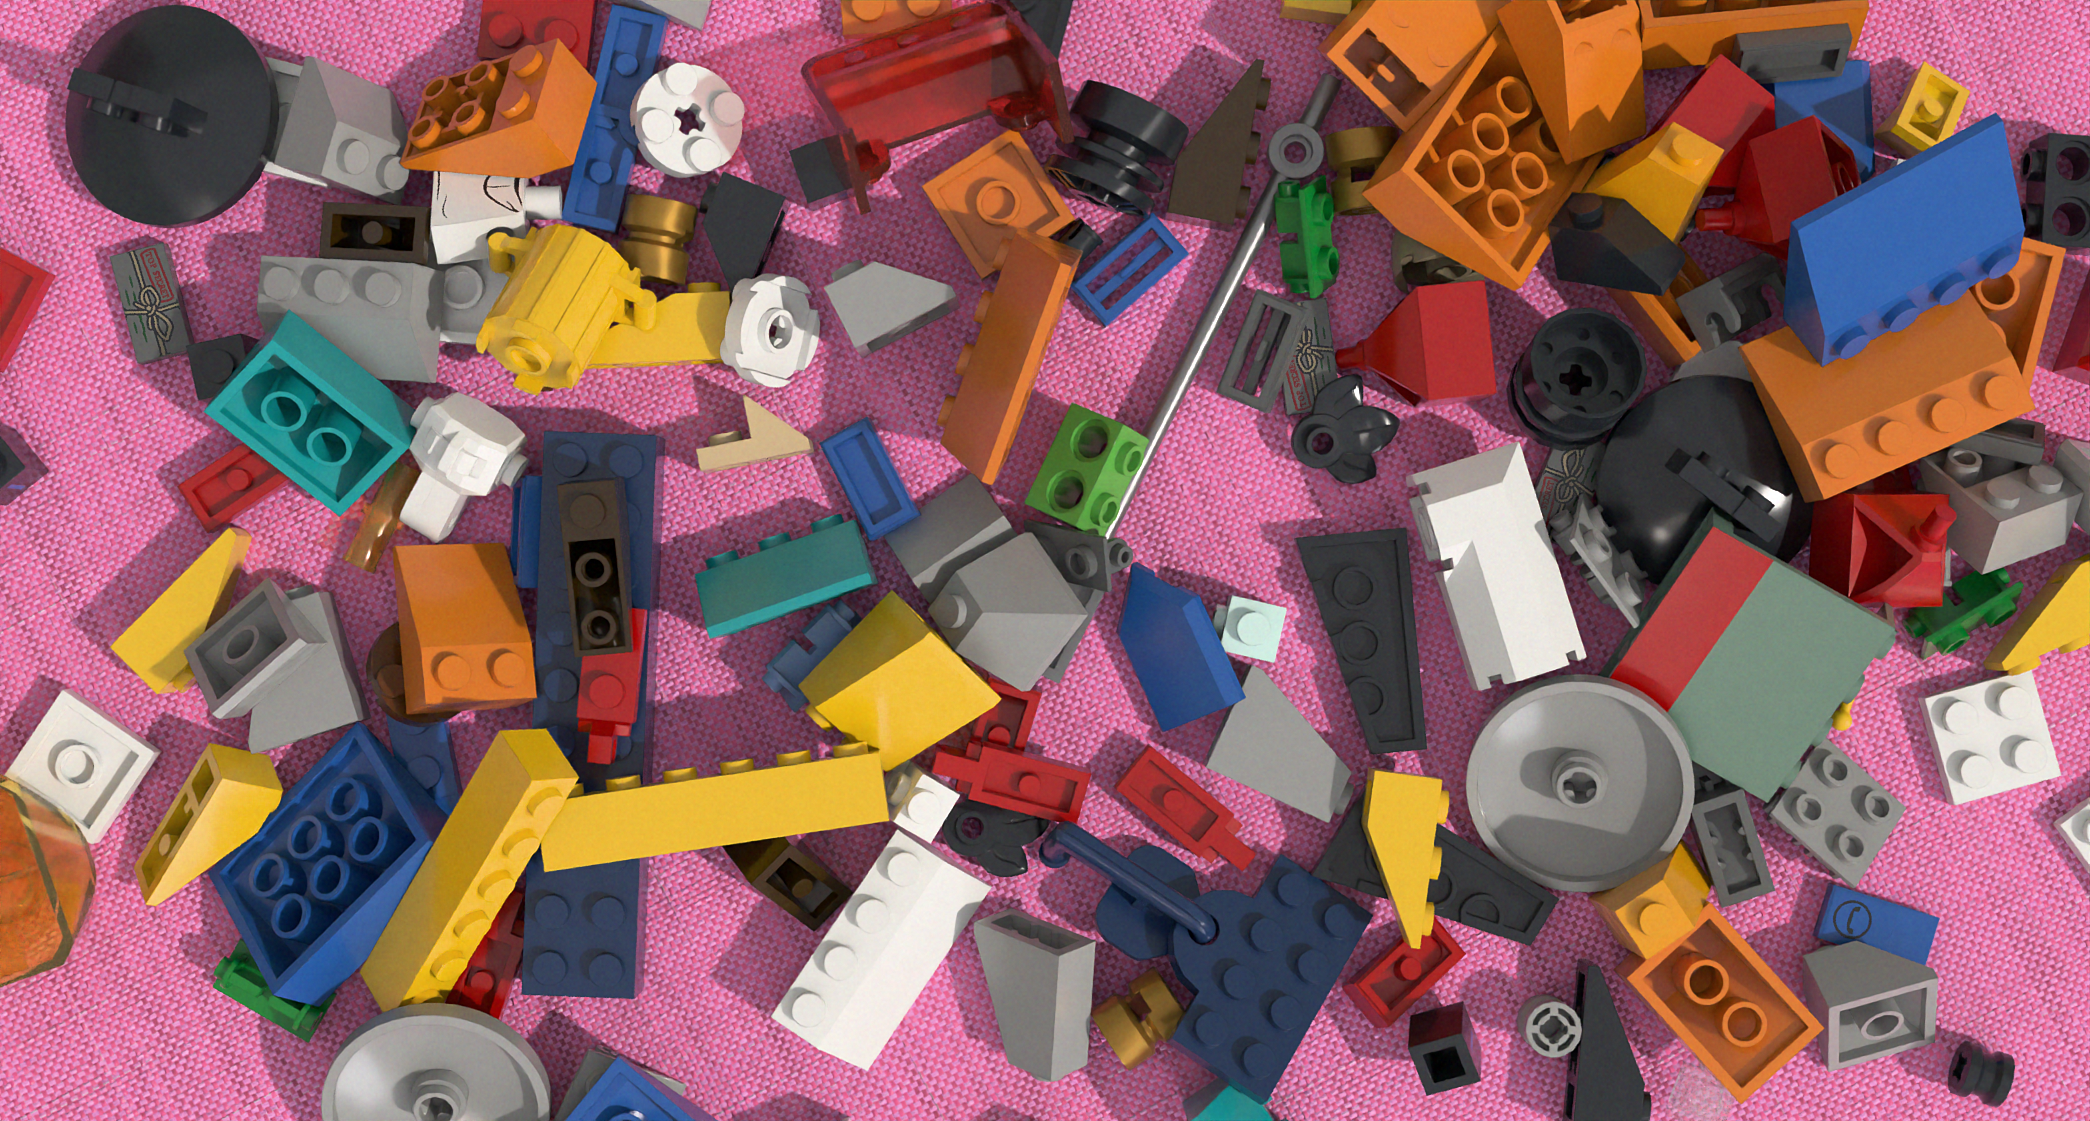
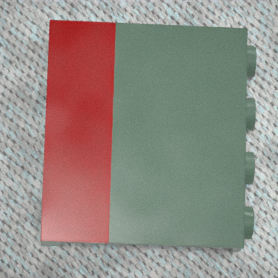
(1748, 656)

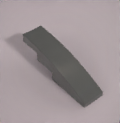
(1727, 839)

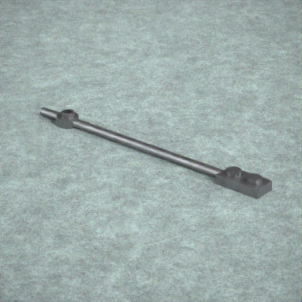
(1307, 138)

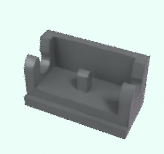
(1732, 301)

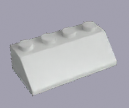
(881, 950)

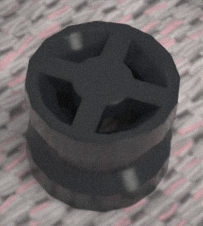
(1981, 1074)

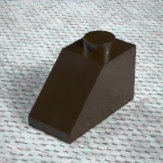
(375, 232)
(791, 877)

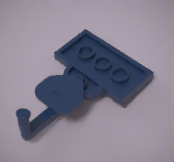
(1259, 975)

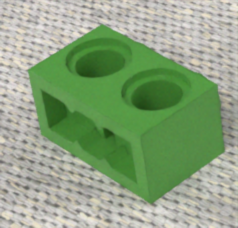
(1077, 467)

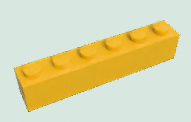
(717, 808)
(470, 869)

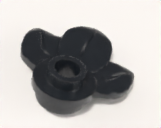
(1352, 431)
(1000, 836)

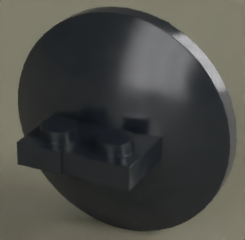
(171, 116)
(1691, 450)

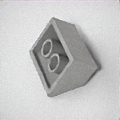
(370, 310)

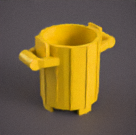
(558, 304)

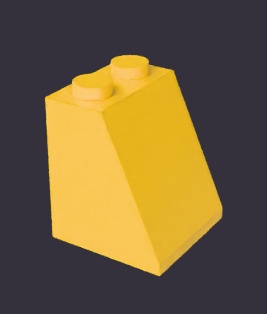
(895, 685)

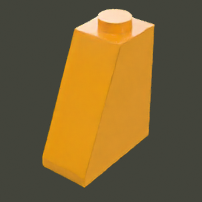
(1661, 177)
(1656, 903)

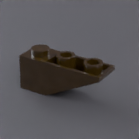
(1211, 167)
(597, 564)

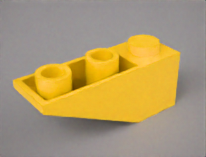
(2052, 620)
(1401, 829)

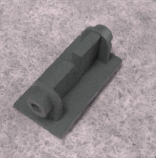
(1080, 555)

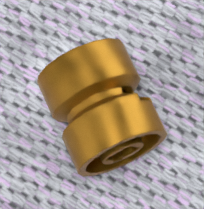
(1353, 153)
(657, 237)
(1120, 1020)

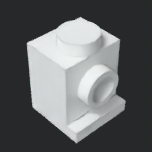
(918, 799)

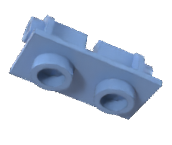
(795, 663)

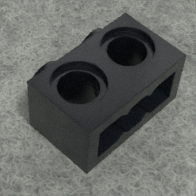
(2050, 191)

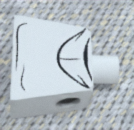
(476, 206)

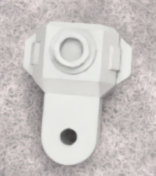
(462, 454)

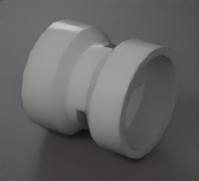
(1539, 1021)

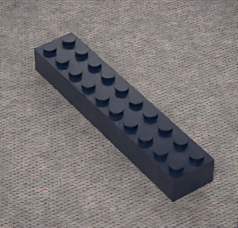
(591, 920)

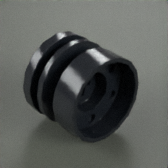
(1119, 142)
(1576, 379)

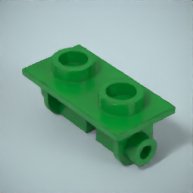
(1312, 260)
(1983, 601)
(244, 982)

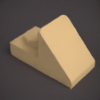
(769, 441)

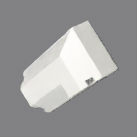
(1497, 567)

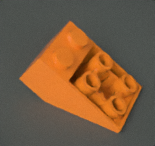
(1408, 50)
(1582, 69)
(504, 115)

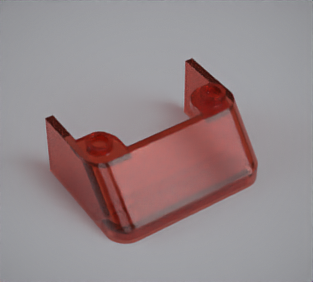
(928, 81)

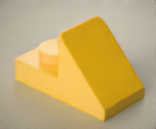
(1924, 113)

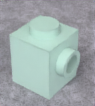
(1249, 627)

